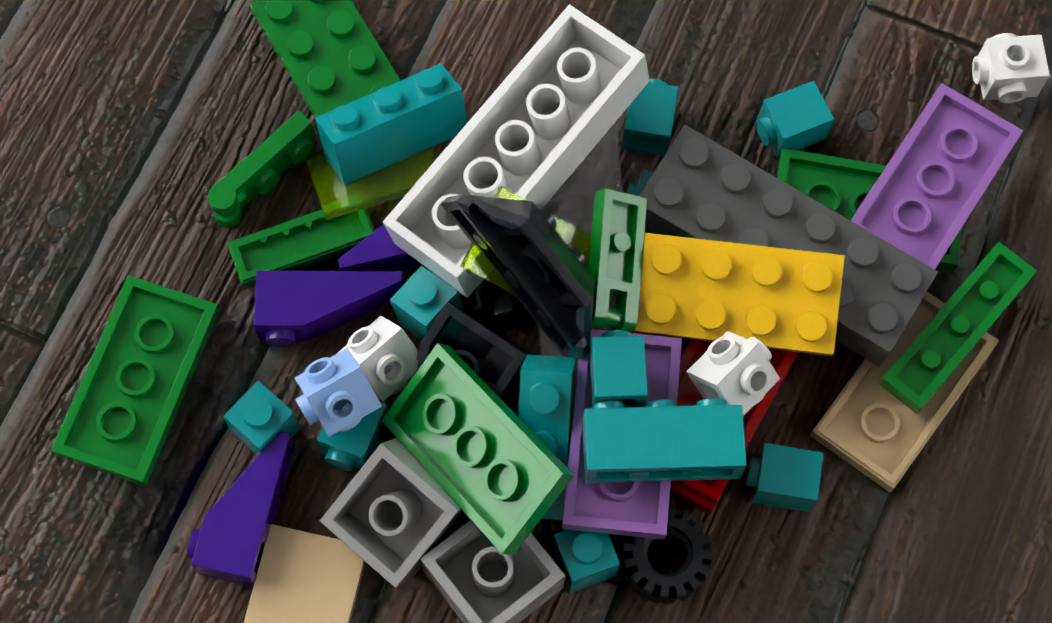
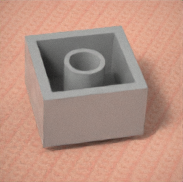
(392, 513)
(491, 585)

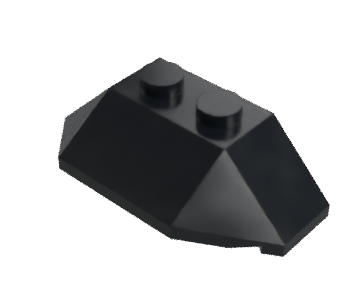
(533, 264)

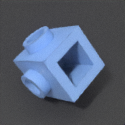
(336, 393)

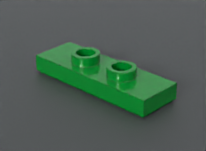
(298, 243)

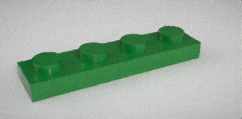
(957, 327)

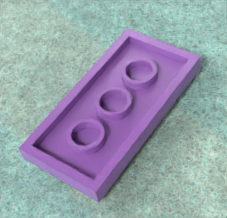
(937, 176)
(621, 507)

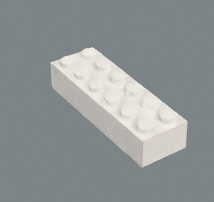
(522, 137)

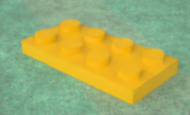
(751, 290)

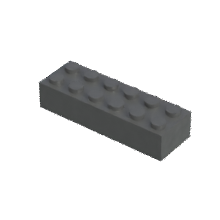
(719, 196)

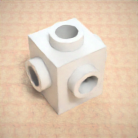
(1011, 67)
(384, 356)
(735, 371)

